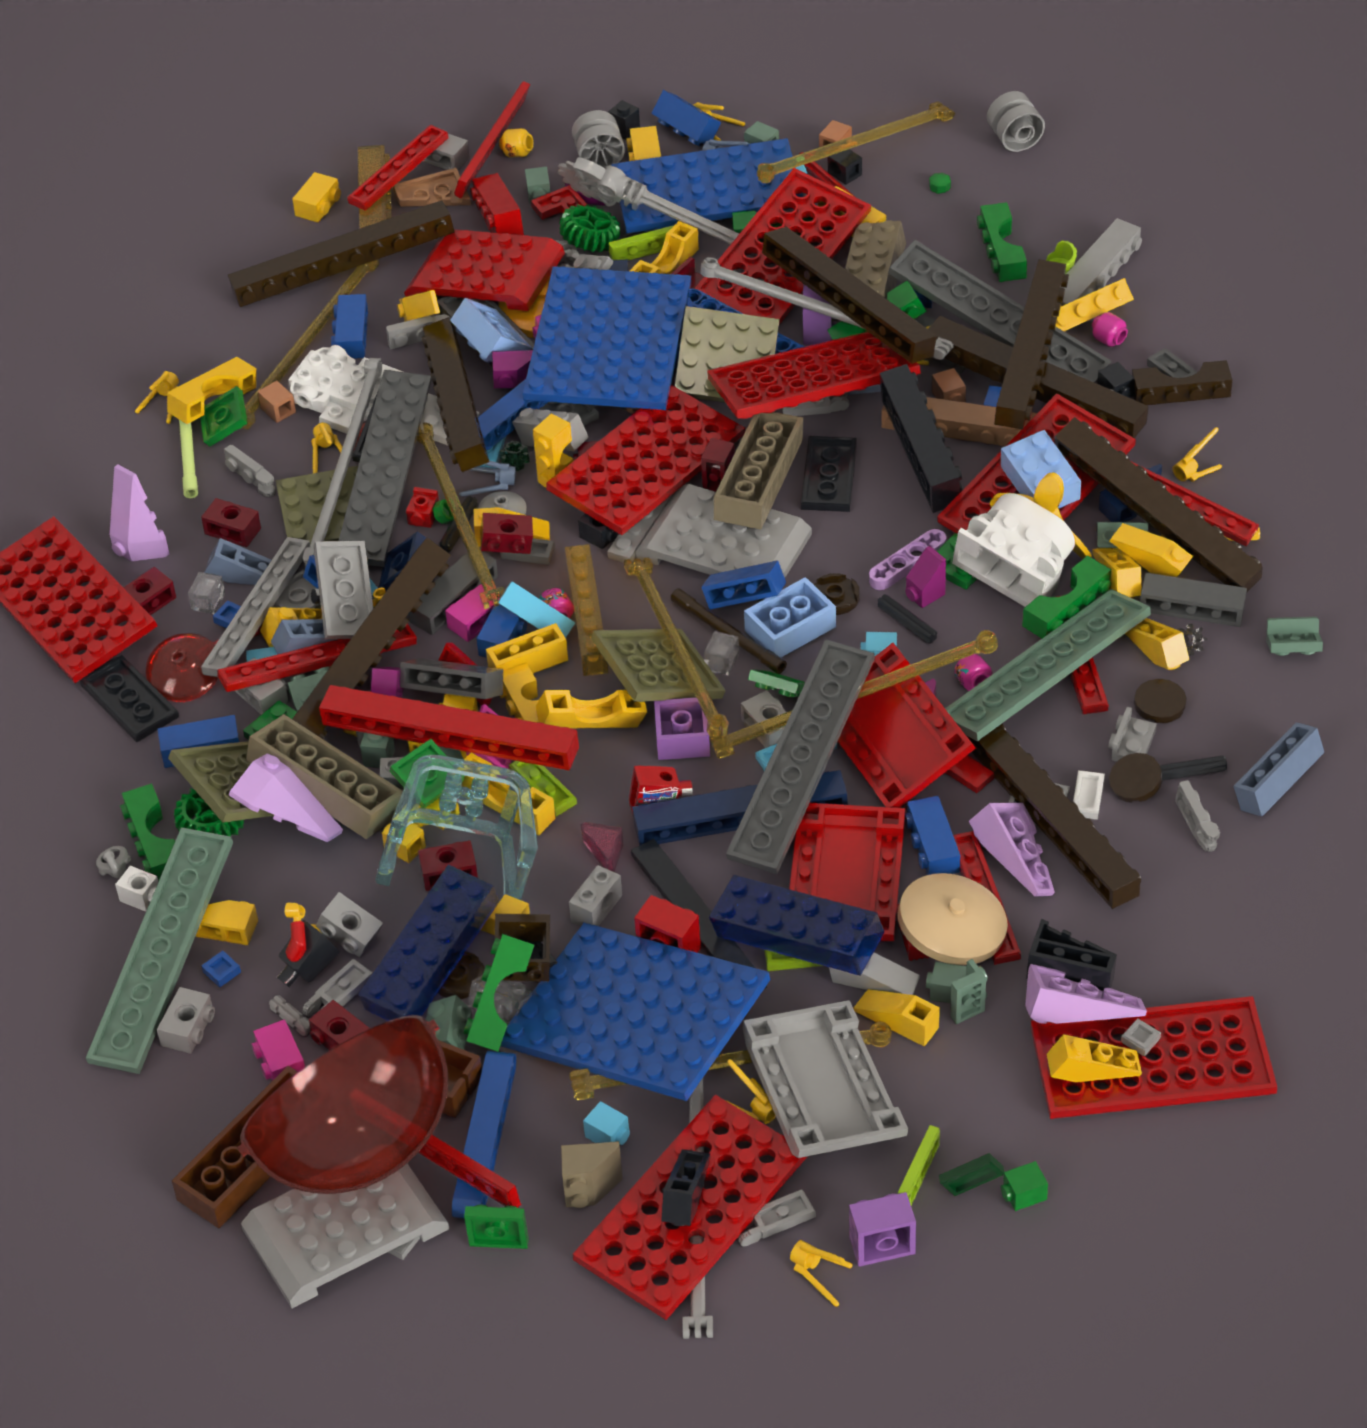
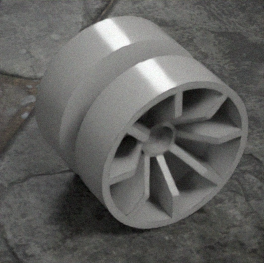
(1015, 121)
(598, 138)

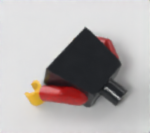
(306, 950)

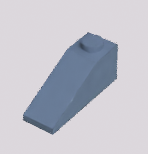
(236, 563)
(298, 634)

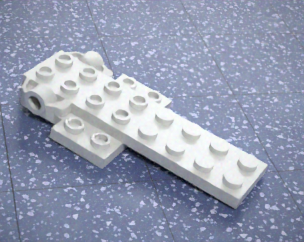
(332, 385)

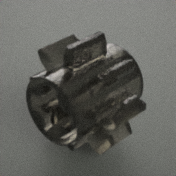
(1197, 639)

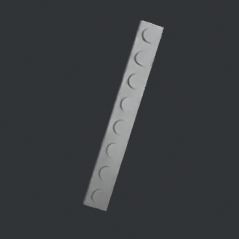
(626, 544)
(256, 606)

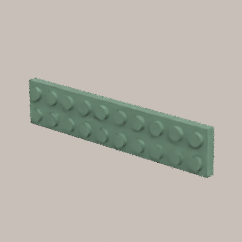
(1046, 663)
(159, 951)

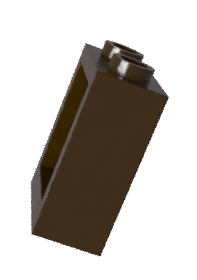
(535, 929)

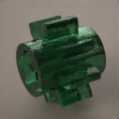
(515, 455)

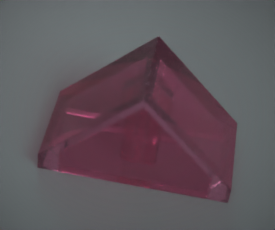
(603, 842)

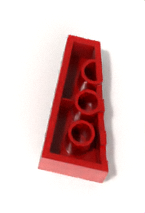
(496, 205)

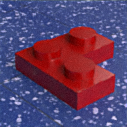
(556, 202)

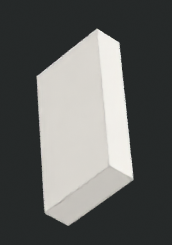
(1089, 793)

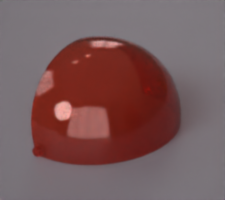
(353, 1110)

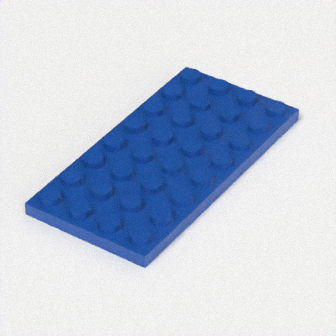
(705, 182)

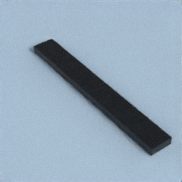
(680, 893)

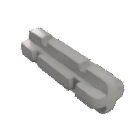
(290, 1014)

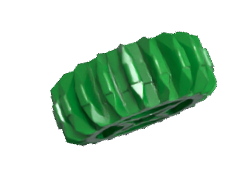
(589, 228)
(205, 818)

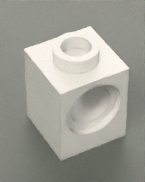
(136, 888)

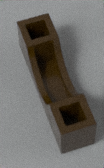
(1209, 382)

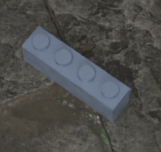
(1279, 769)

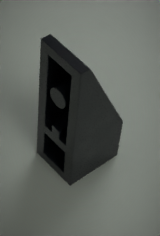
(684, 1187)

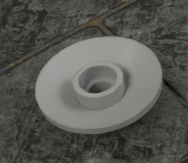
(504, 500)

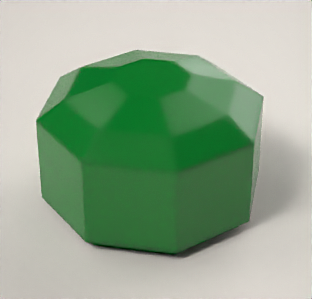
(939, 182)
(442, 512)

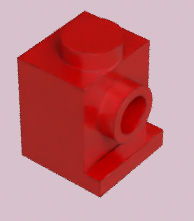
(420, 507)

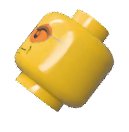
(516, 142)

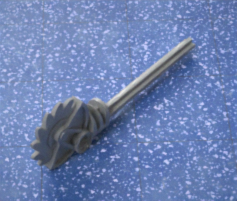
(612, 185)

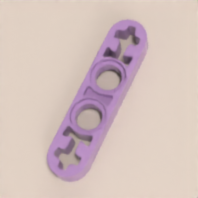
(903, 556)

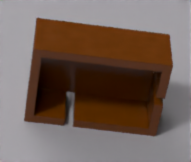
(463, 1076)

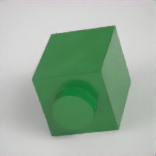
(1024, 1186)

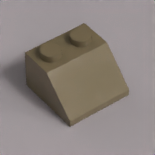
(590, 1172)

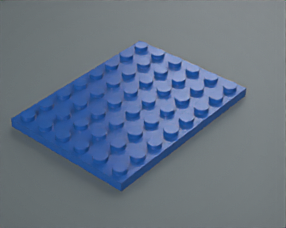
(608, 338)
(635, 1010)

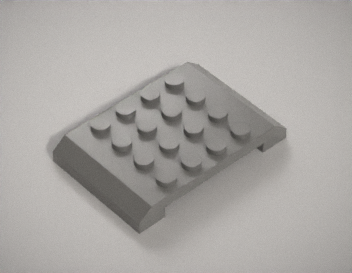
(693, 539)
(821, 1079)
(321, 1236)

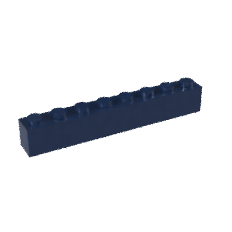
(715, 811)

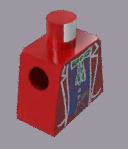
(655, 785)

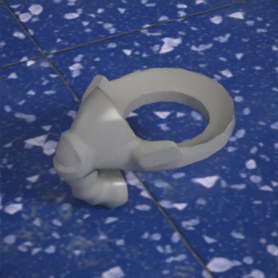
(113, 867)

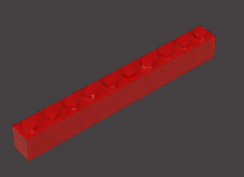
(449, 727)

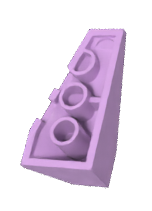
(132, 523)
(277, 790)
(1009, 836)
(1065, 1001)

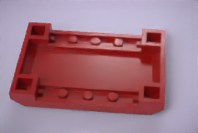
(488, 267)
(901, 734)
(851, 857)

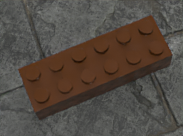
(219, 1176)

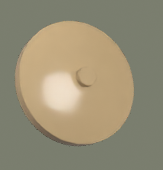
(952, 919)

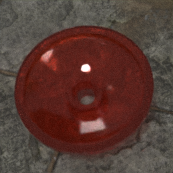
(183, 678)

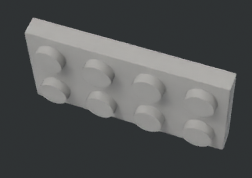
(343, 586)

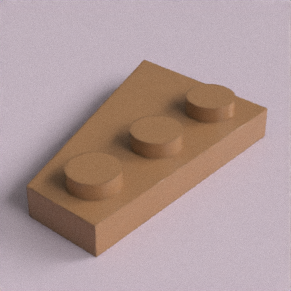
(431, 189)

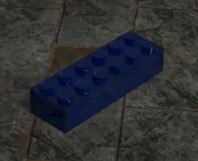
(797, 924)
(429, 946)

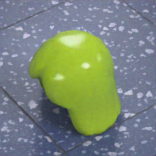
(1064, 253)

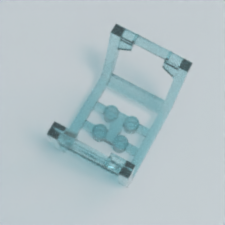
(517, 795)

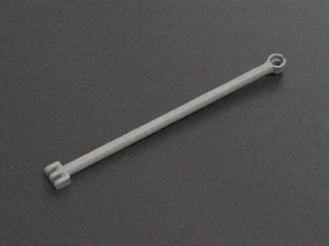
(711, 269)
(373, 369)
(697, 1296)

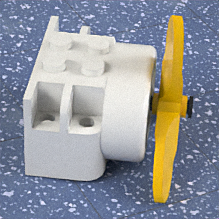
(1020, 543)

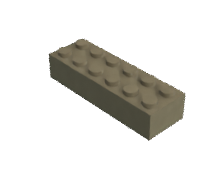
(874, 251)
(758, 469)
(335, 779)

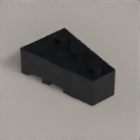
(1069, 955)

